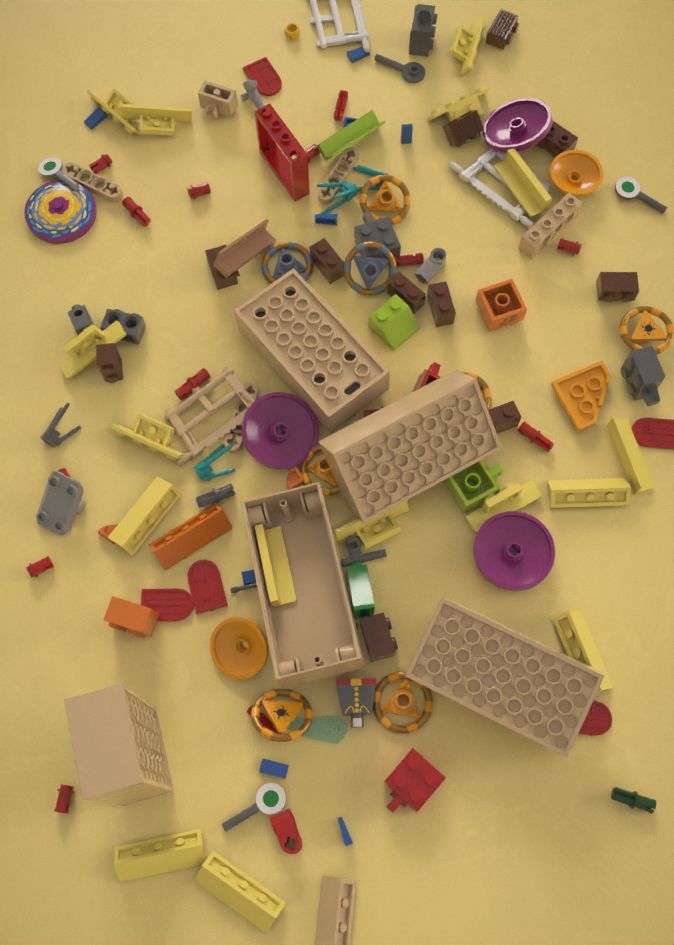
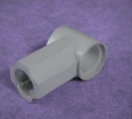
(431, 266)

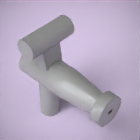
(252, 93)

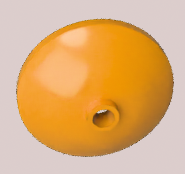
(581, 167)
(229, 652)

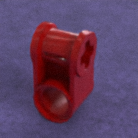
(285, 828)

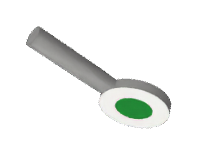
(53, 167)

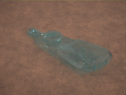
(315, 728)

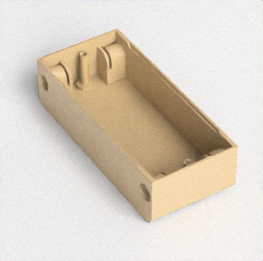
(318, 631)

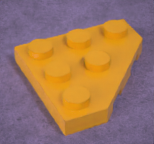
(583, 394)

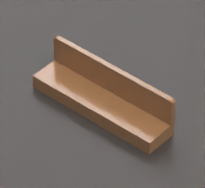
(244, 249)

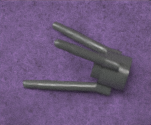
(51, 435)

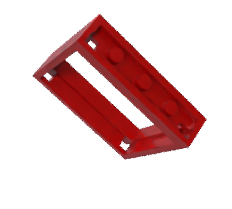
(274, 132)

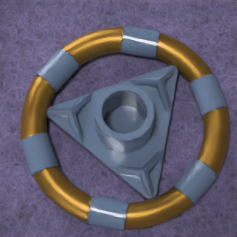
(286, 261)
(369, 268)

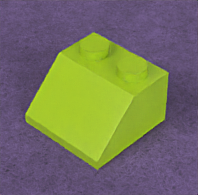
(393, 322)

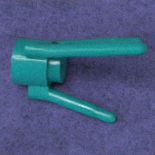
(366, 170)
(347, 191)
(204, 469)

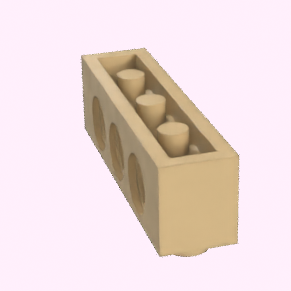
(550, 225)

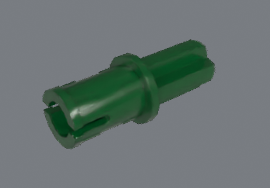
(633, 799)

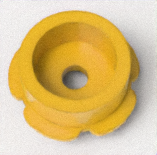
(292, 31)

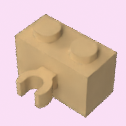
(217, 99)

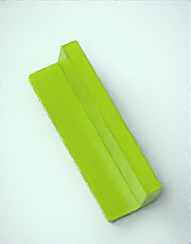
(349, 135)

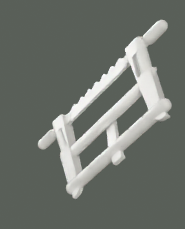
(341, 38)
(484, 162)

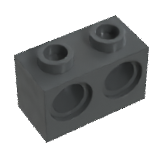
(126, 320)

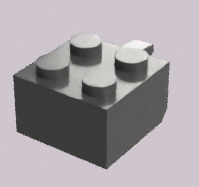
(423, 30)
(377, 231)
(643, 375)

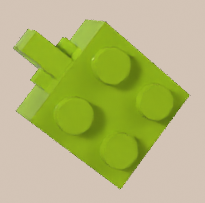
(473, 485)

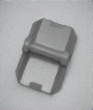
(60, 503)

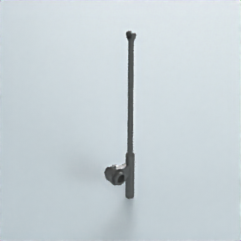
(355, 557)

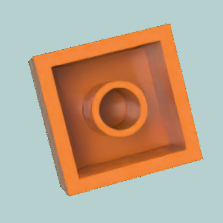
(501, 304)
(131, 616)

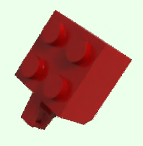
(413, 782)

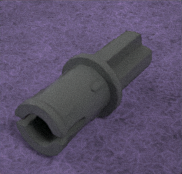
(215, 495)

